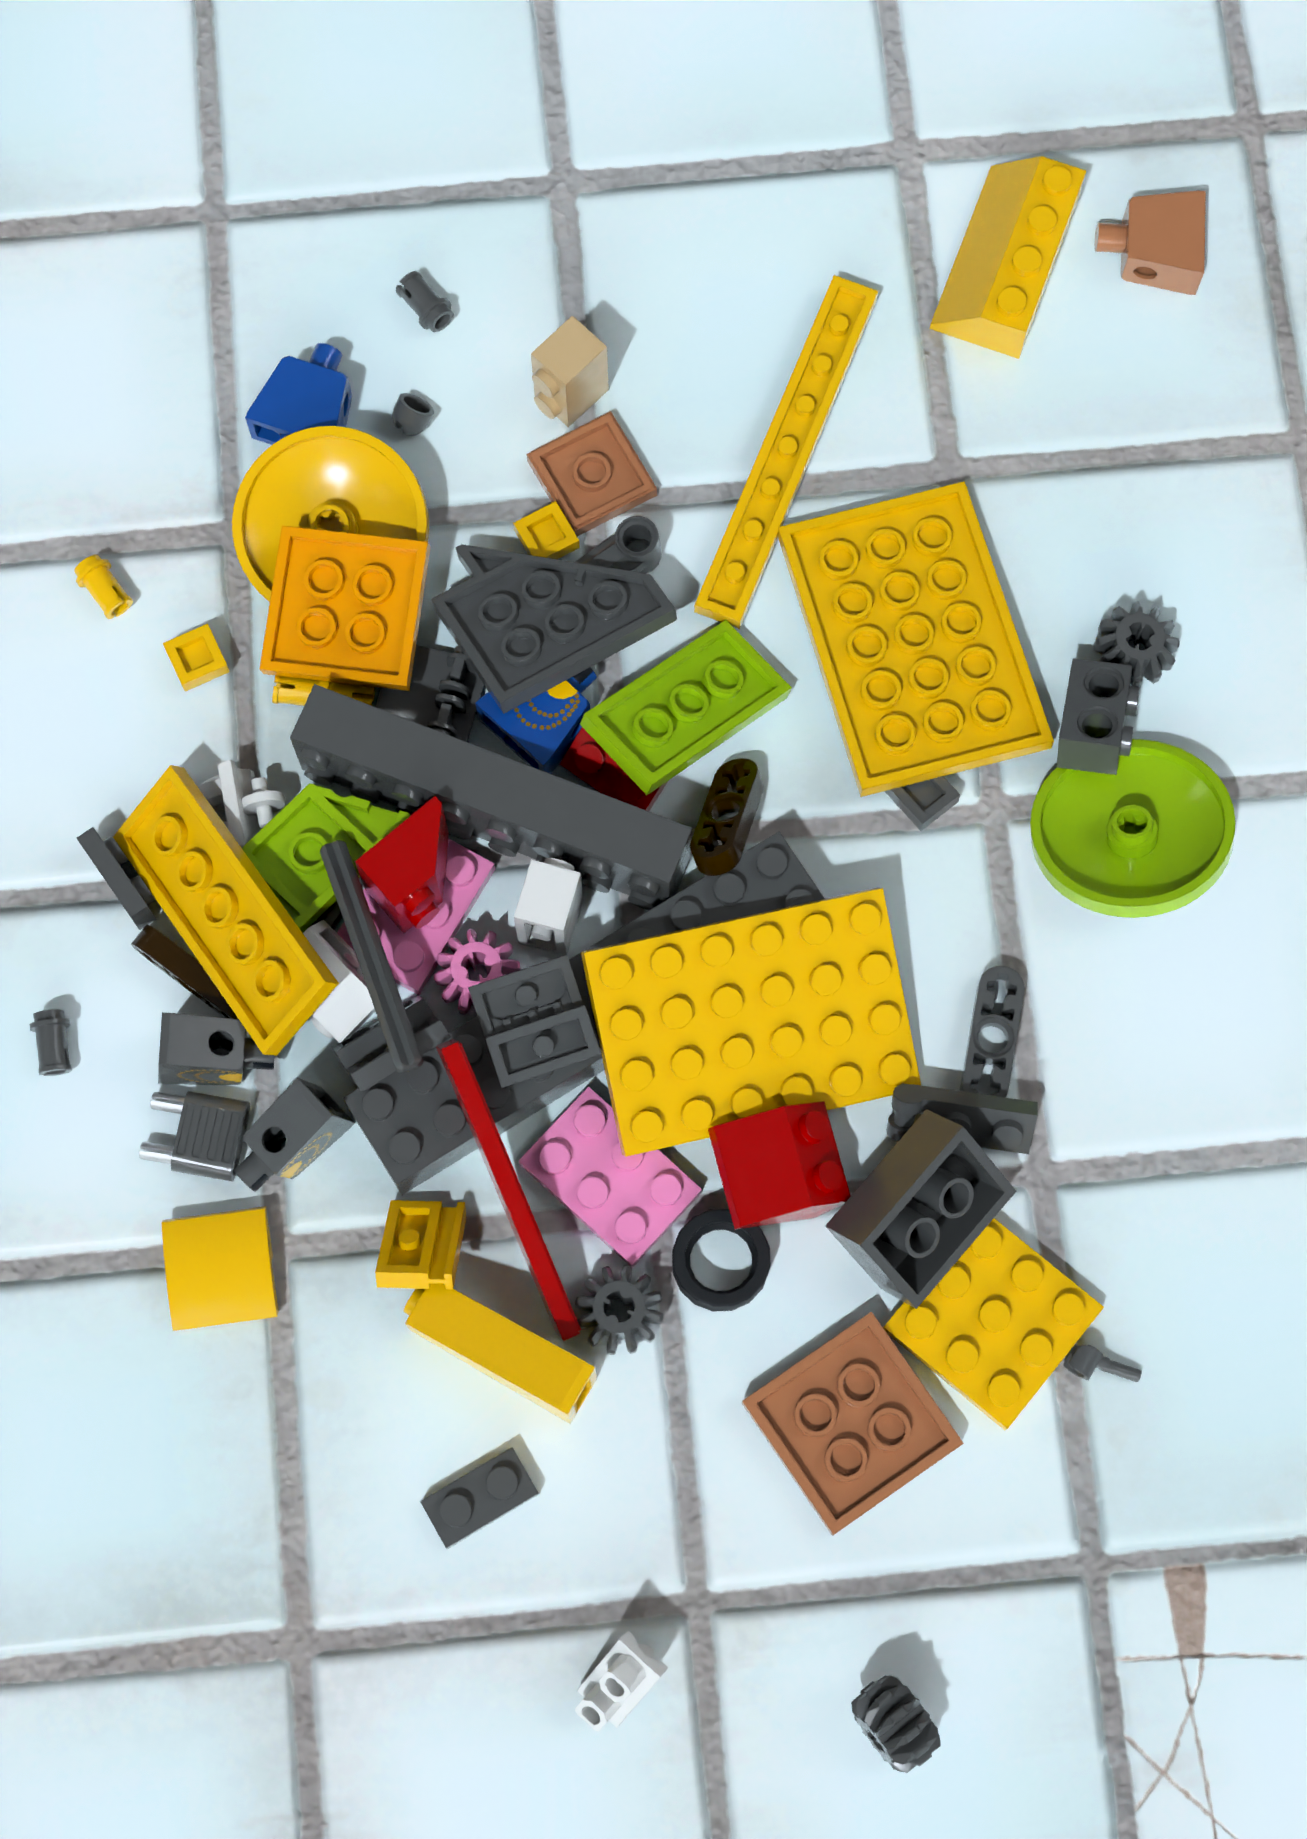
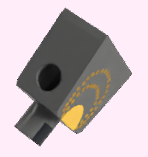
(188, 1053)
(307, 1120)

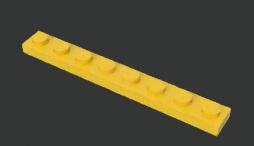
(786, 452)

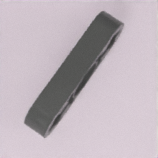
(1011, 1006)

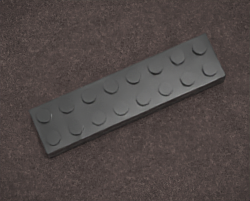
(491, 797)

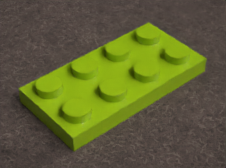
(685, 707)

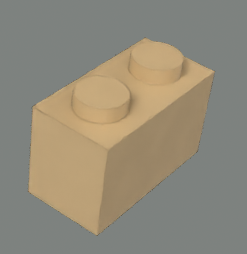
(569, 372)

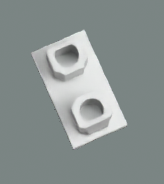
(244, 798)
(619, 1683)

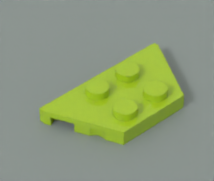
(290, 846)

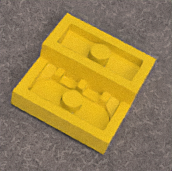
(219, 1268)

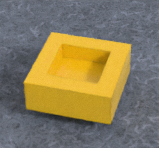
(546, 533)
(196, 657)

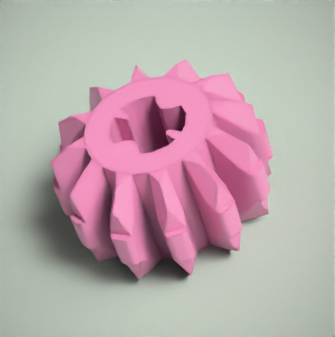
(456, 966)

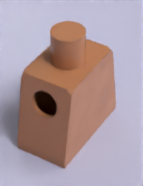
(1159, 240)

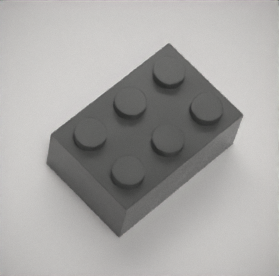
(921, 1208)

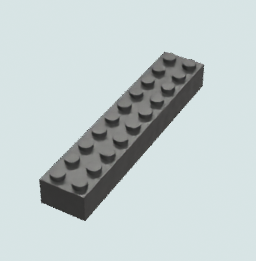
(416, 1116)

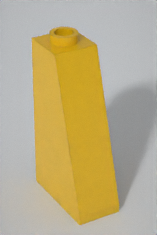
(501, 1349)

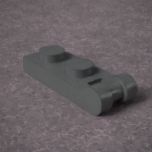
(989, 1119)

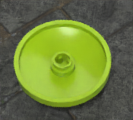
(1134, 837)

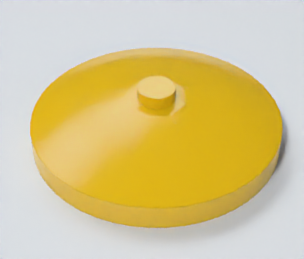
(323, 482)

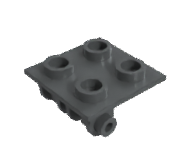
(439, 694)

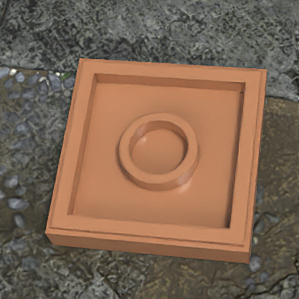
(592, 473)

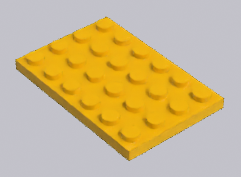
(914, 639)
(750, 1018)

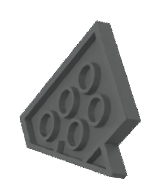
(544, 619)

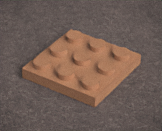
(852, 1423)

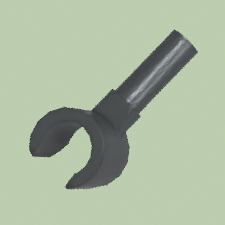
(1085, 1358)

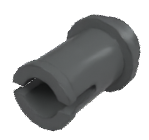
(432, 310)
(51, 1042)

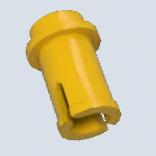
(96, 577)

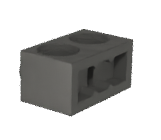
(1097, 707)

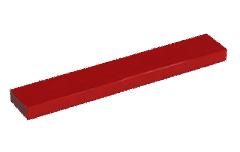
(508, 1189)

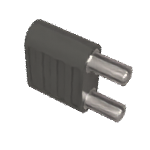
(206, 1137)

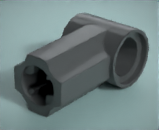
(614, 551)

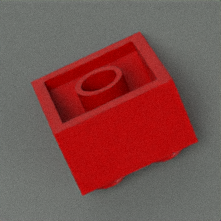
(409, 868)
(779, 1165)

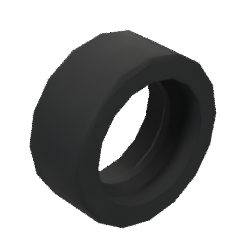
(703, 1296)

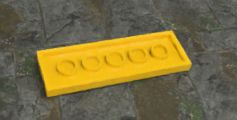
(225, 911)

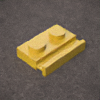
(420, 1244)

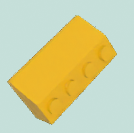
(1008, 253)

